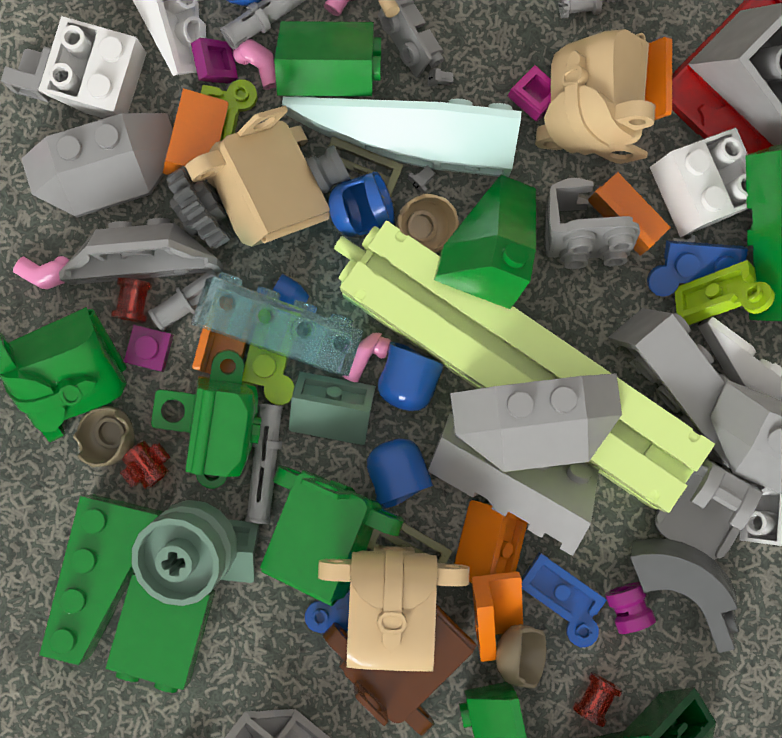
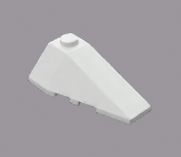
(174, 28)
(738, 359)

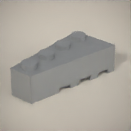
(679, 367)
(548, 498)

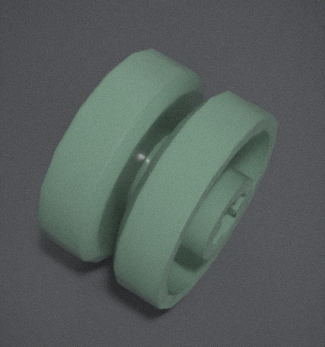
(184, 552)

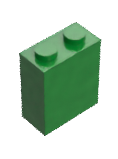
(327, 58)
(158, 639)

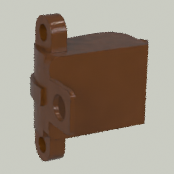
(401, 693)

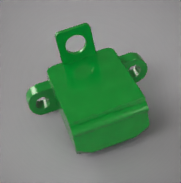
(62, 371)
(219, 421)
(321, 523)

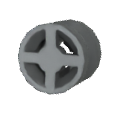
(328, 169)

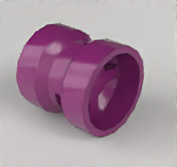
(630, 608)

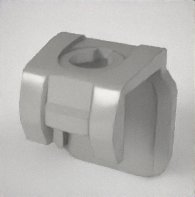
(585, 238)
(710, 510)

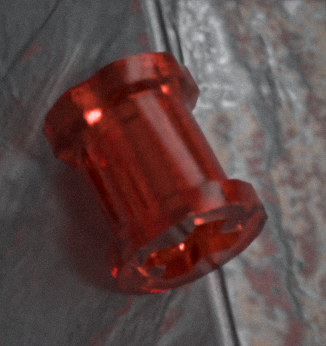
(131, 300)
(597, 699)

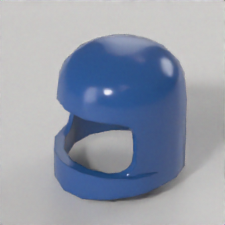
(359, 205)
(408, 378)
(397, 471)

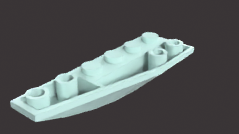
(418, 132)

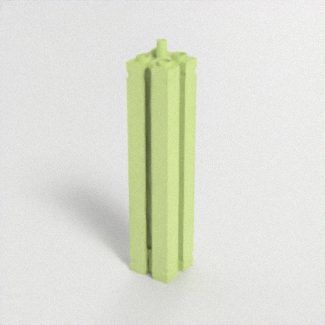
(496, 346)

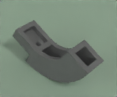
(685, 569)

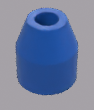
(290, 290)

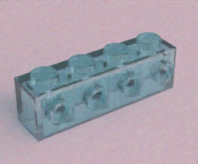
(277, 326)

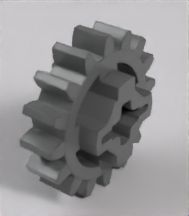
(198, 208)

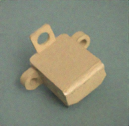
(599, 97)
(263, 179)
(392, 605)

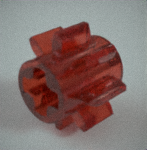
(145, 465)

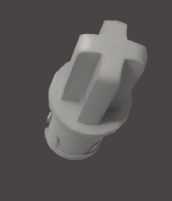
(180, 303)

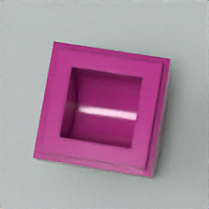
(532, 93)

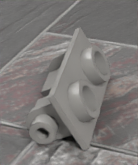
(415, 48)

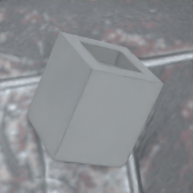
(29, 74)

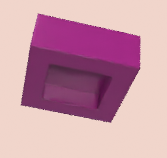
(214, 61)
(148, 348)

